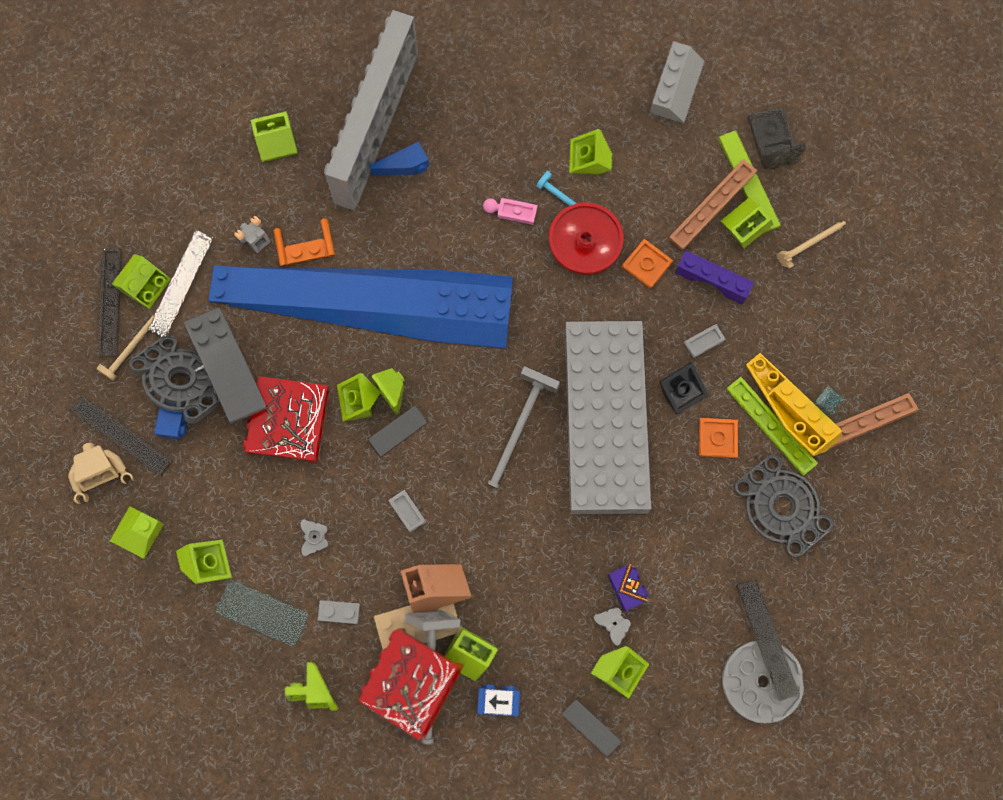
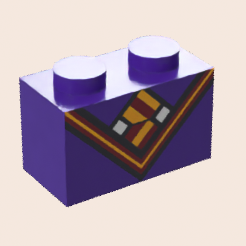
(627, 587)

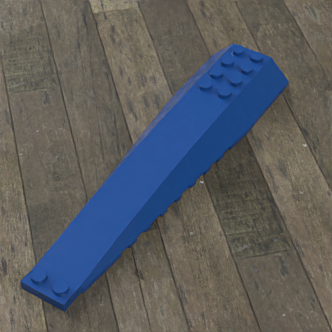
(393, 301)

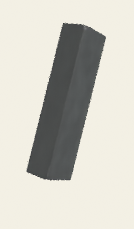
(397, 431)
(591, 727)

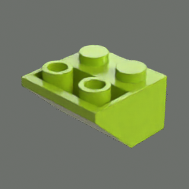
(274, 136)
(747, 222)
(141, 281)
(472, 652)

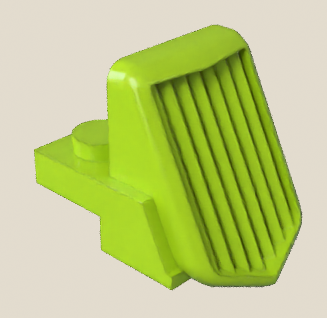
(315, 693)

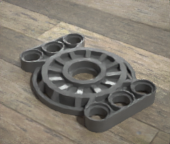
(161, 370)
(798, 520)

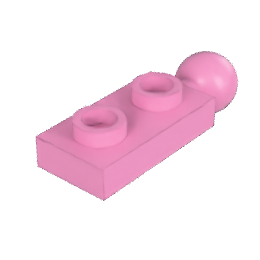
(512, 210)

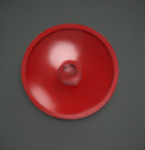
(586, 238)

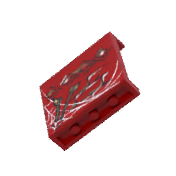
(291, 422)
(410, 684)

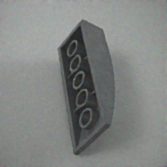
(225, 365)

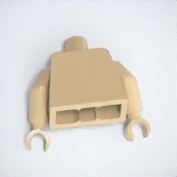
(94, 468)

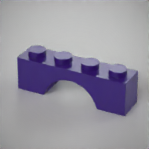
(729, 283)

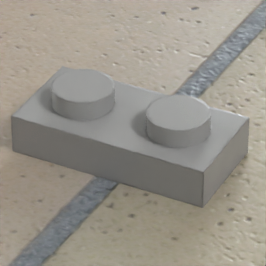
(339, 612)

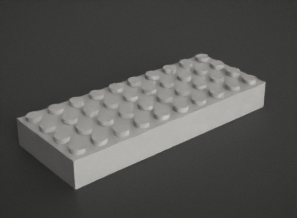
(372, 110)
(607, 418)

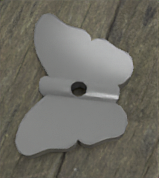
(312, 545)
(617, 631)

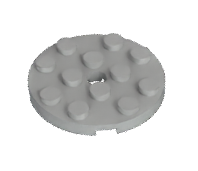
(745, 694)

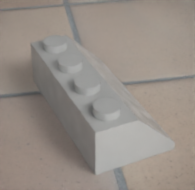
(677, 83)

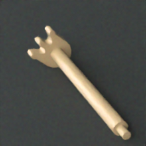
(786, 256)
(109, 373)

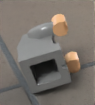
(253, 235)

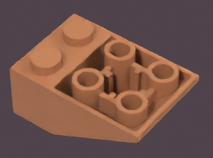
(435, 586)

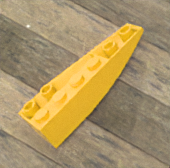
(794, 409)

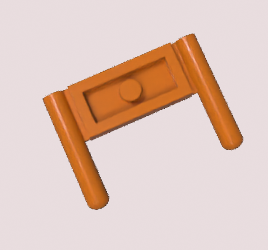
(305, 251)

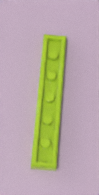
(735, 154)
(771, 426)

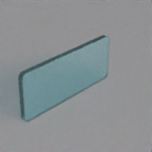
(262, 613)

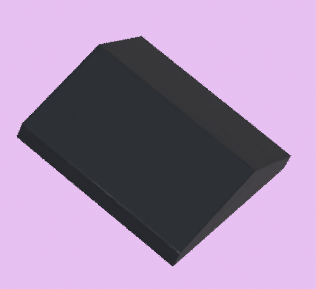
(683, 386)

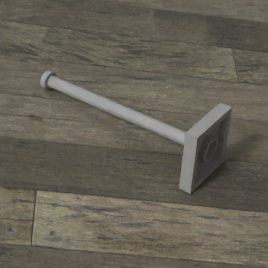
(539, 382)
(431, 621)

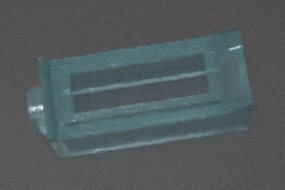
(828, 401)

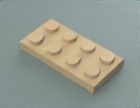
(395, 619)

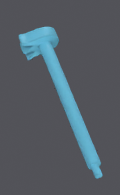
(543, 182)

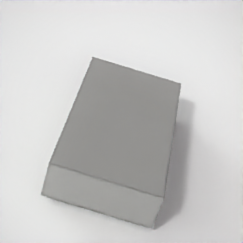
(704, 341)
(407, 511)

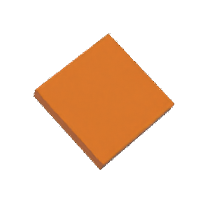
(647, 263)
(718, 438)

